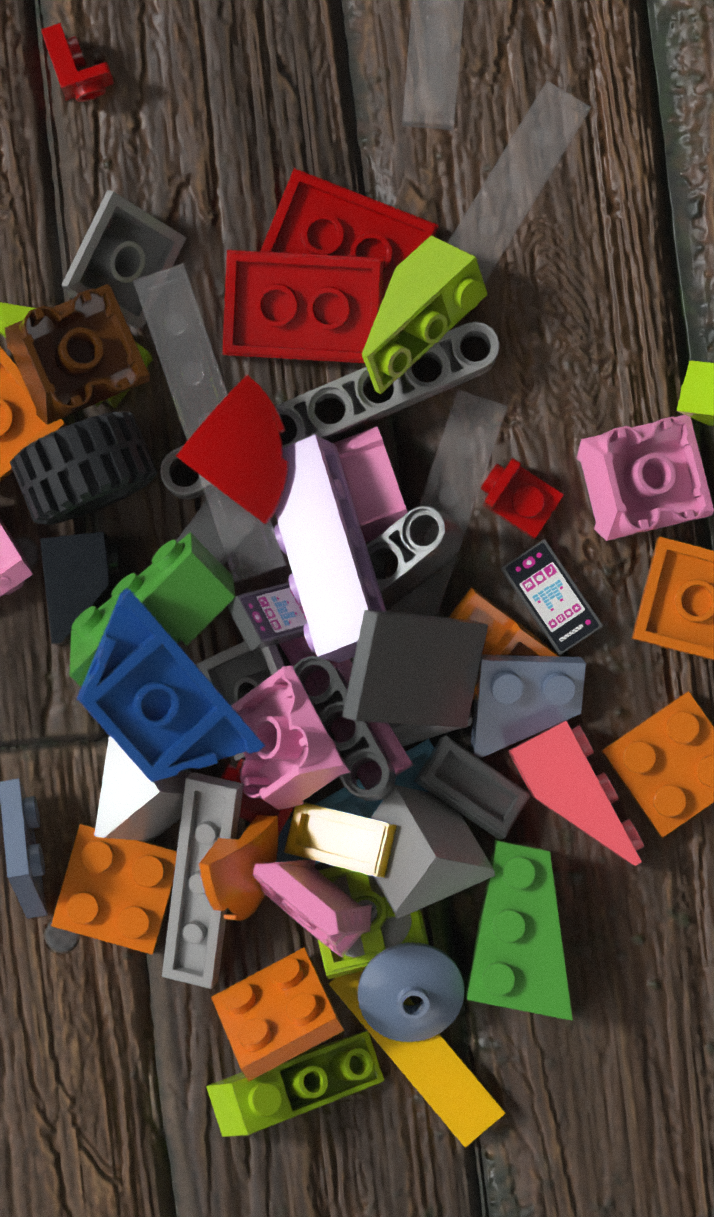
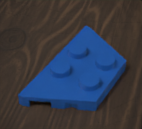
(158, 699)

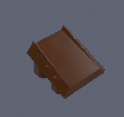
(76, 354)

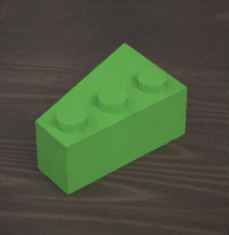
(180, 590)
(519, 936)

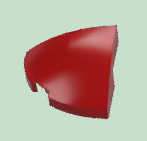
(242, 450)

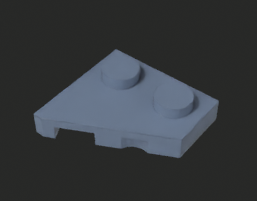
(523, 697)
(23, 855)

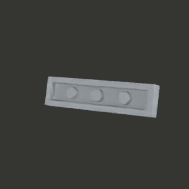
(194, 928)

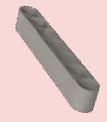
(358, 408)

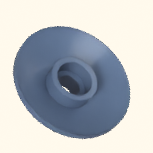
(407, 972)

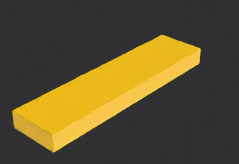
(434, 1072)

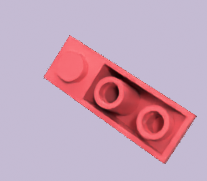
(564, 781)

